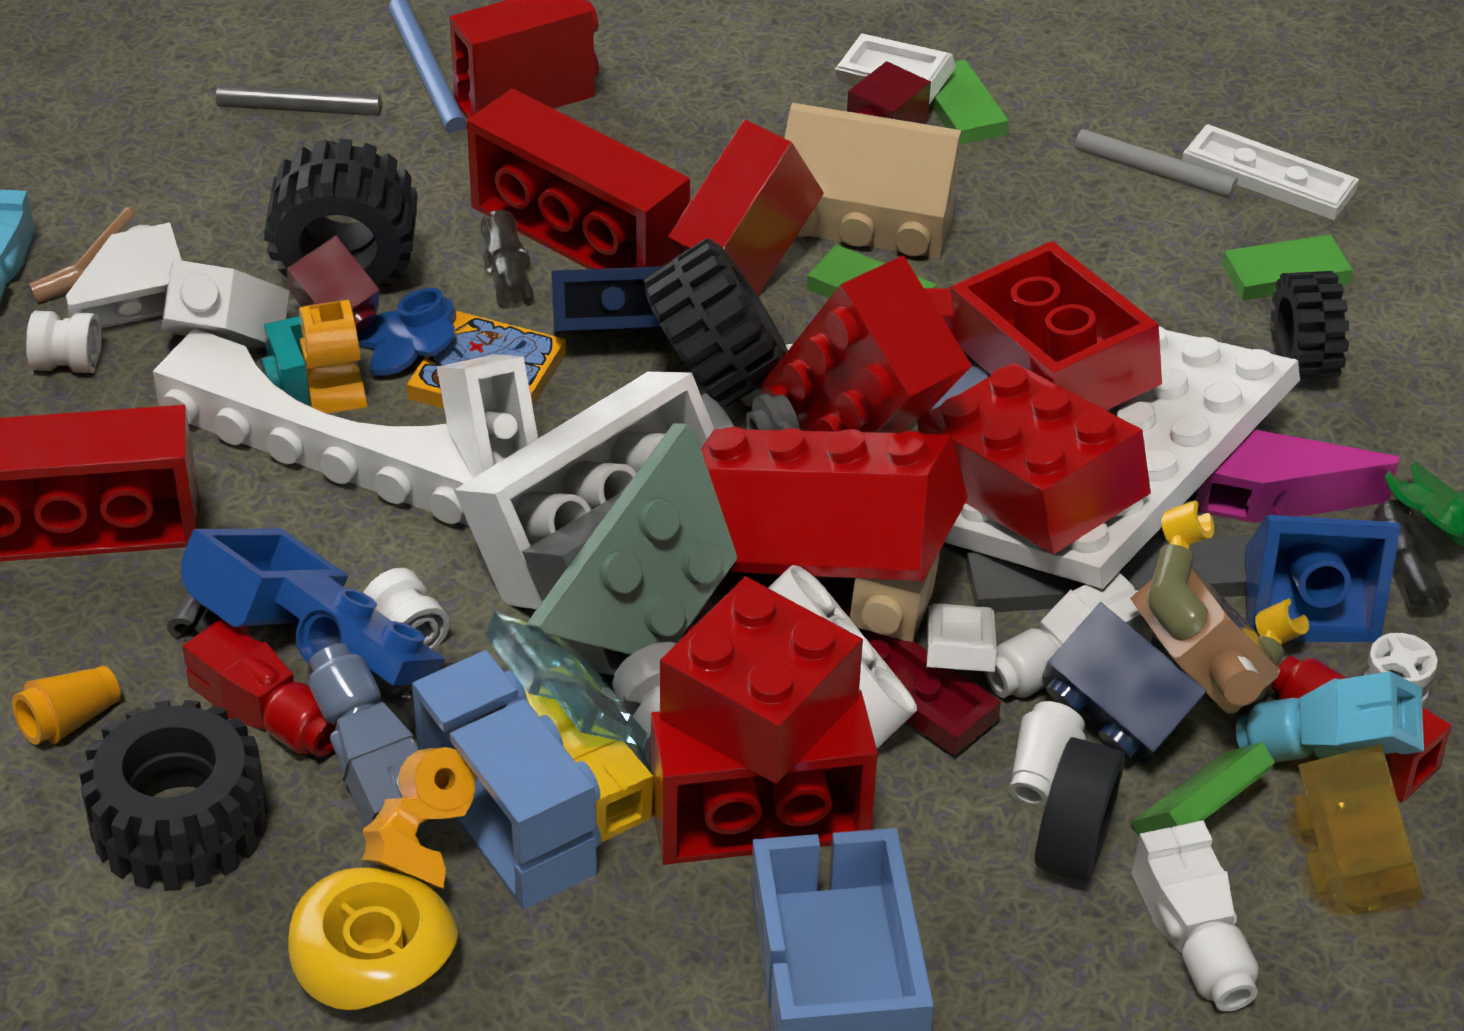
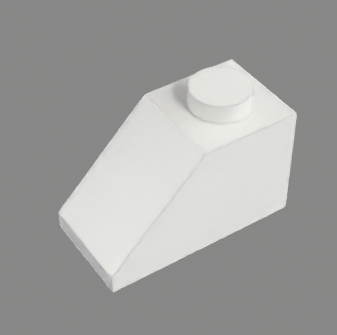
(127, 276)
(221, 303)
(488, 408)

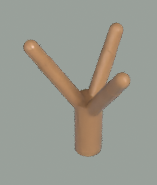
(64, 279)

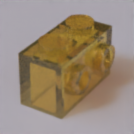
(1358, 832)

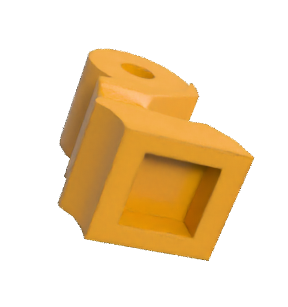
(331, 357)
(432, 786)

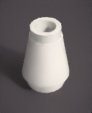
(1039, 749)

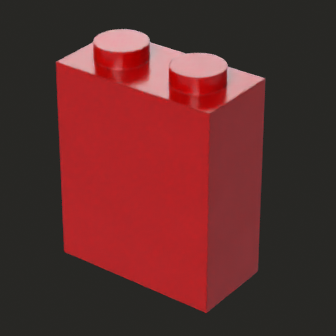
(524, 46)
(751, 203)

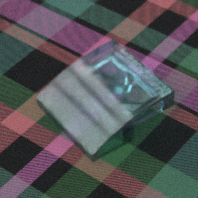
(559, 672)

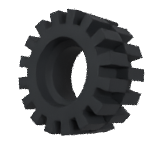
(1311, 323)

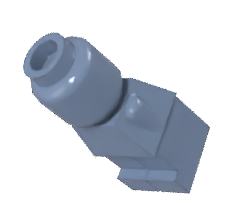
(367, 733)

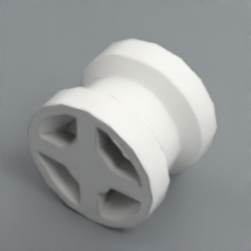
(1406, 657)

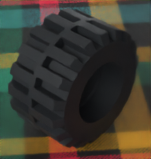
(348, 184)
(715, 321)
(180, 833)

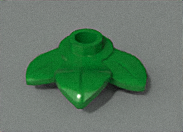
(1433, 498)

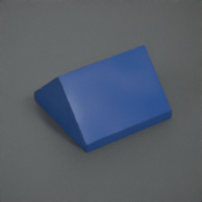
(1330, 571)

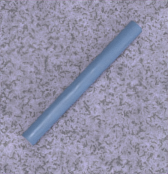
(427, 66)

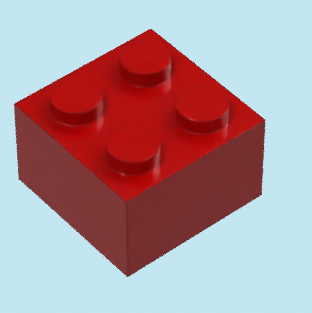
(760, 679)

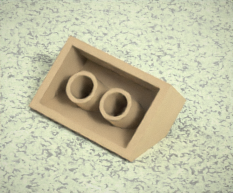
(880, 179)

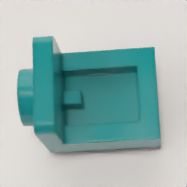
(285, 361)

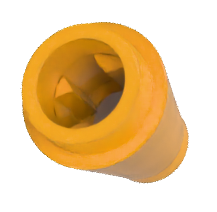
(62, 703)

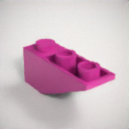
(1294, 478)

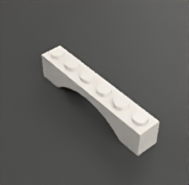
(241, 405)

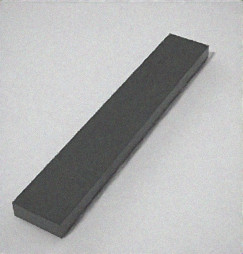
(1016, 587)

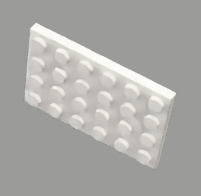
(1189, 424)

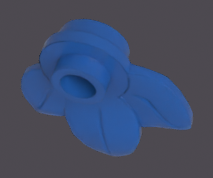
(414, 329)

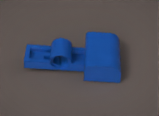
(278, 580)

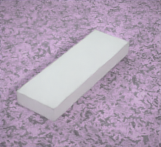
(1272, 171)

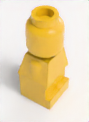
(621, 776)

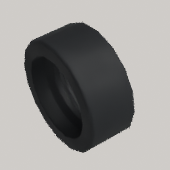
(1079, 808)

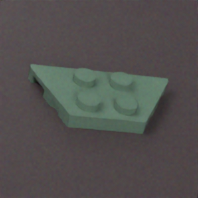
(647, 559)

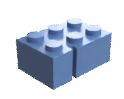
(530, 797)
(842, 952)

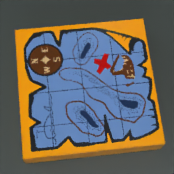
(484, 337)

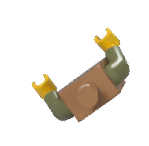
(1203, 628)

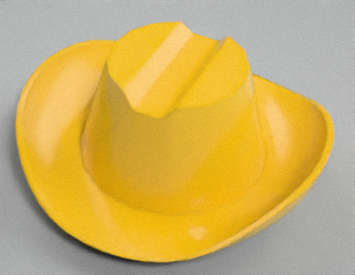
(368, 937)

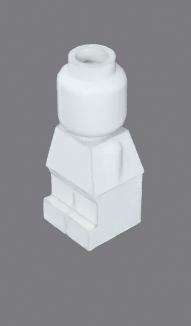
(1024, 657)
(1195, 911)

